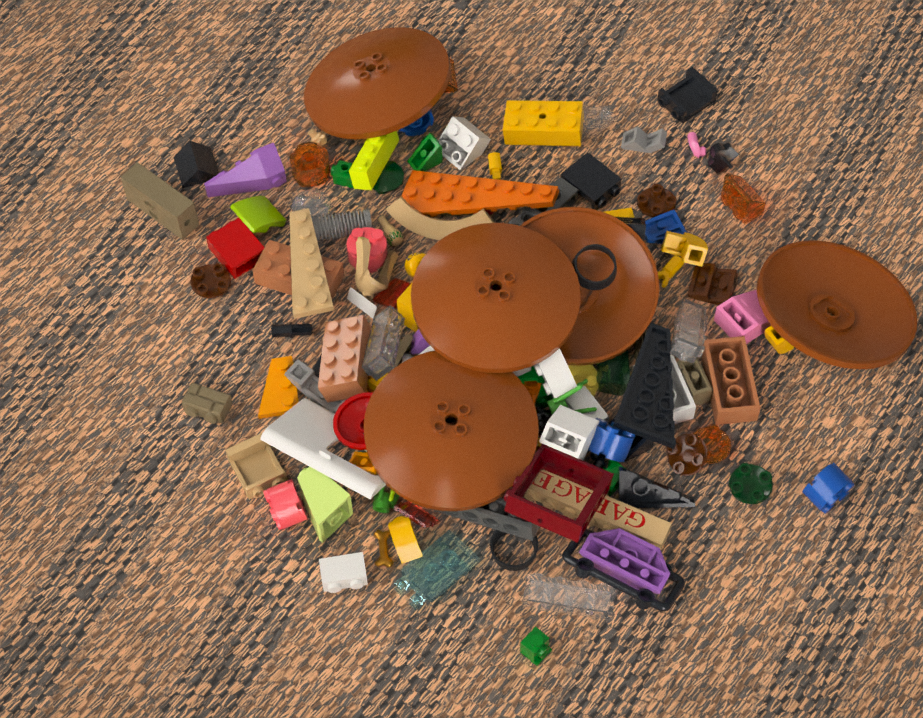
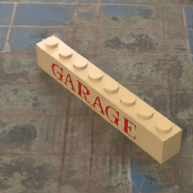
(571, 498)

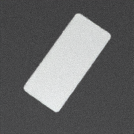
(361, 302)

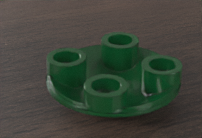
(390, 178)
(750, 483)

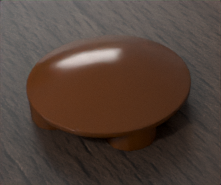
(656, 201)
(210, 280)
(688, 455)

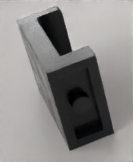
(688, 96)
(593, 180)

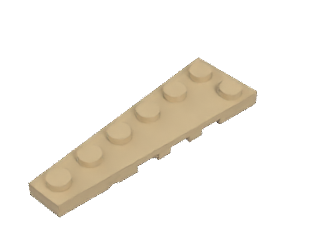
(309, 280)

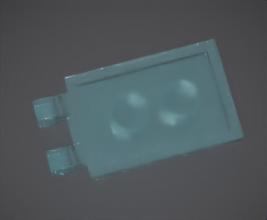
(436, 570)

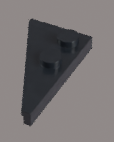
(646, 493)

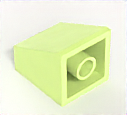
(324, 501)

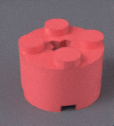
(378, 247)
(285, 504)

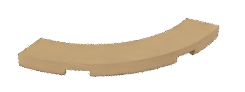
(432, 227)

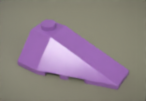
(256, 173)

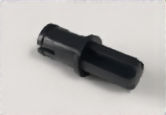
(290, 330)

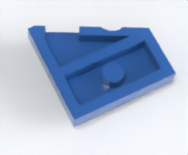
(657, 227)

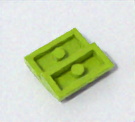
(258, 214)

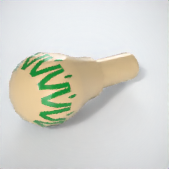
(393, 235)

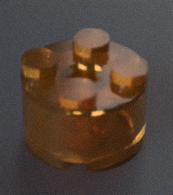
(310, 164)

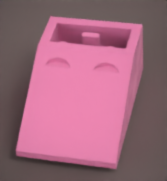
(742, 316)

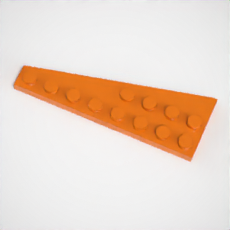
(458, 194)

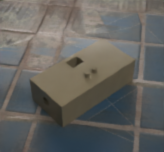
(160, 201)

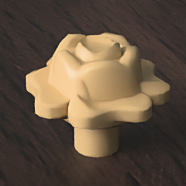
(318, 137)

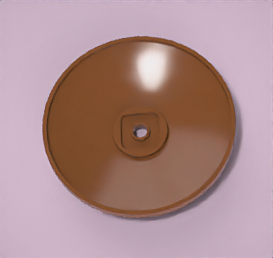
(362, 104)
(869, 304)
(609, 317)
(490, 327)
(445, 463)

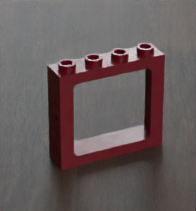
(561, 465)

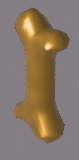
(384, 558)

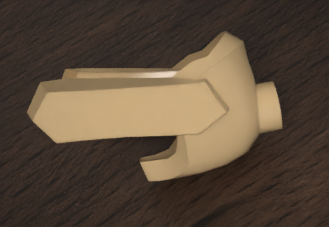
(365, 283)

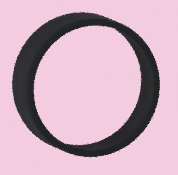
(595, 285)
(496, 535)

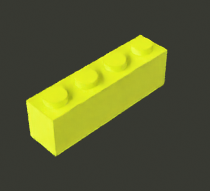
(372, 160)

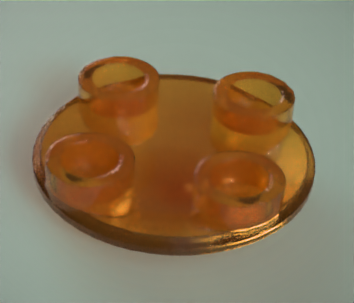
(716, 442)

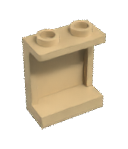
(255, 466)

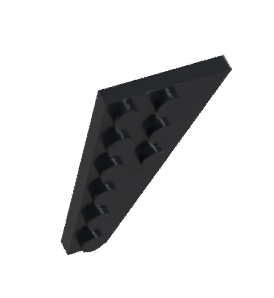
(649, 393)

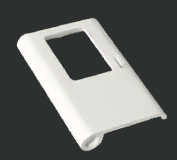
(306, 435)

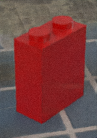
(235, 247)

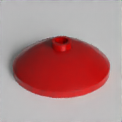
(349, 421)

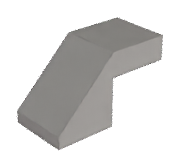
(639, 141)

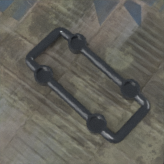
(644, 598)

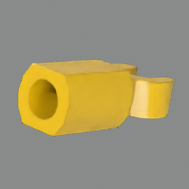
(495, 167)
(670, 269)

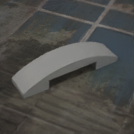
(304, 380)

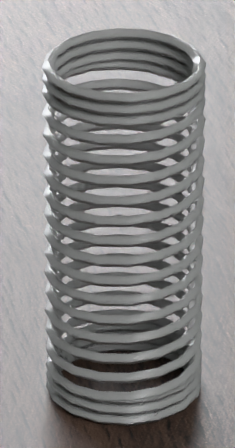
(340, 223)

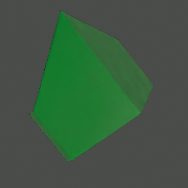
(427, 154)

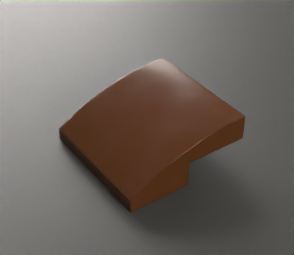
(712, 284)

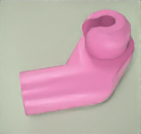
(694, 145)

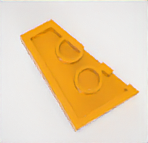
(279, 392)

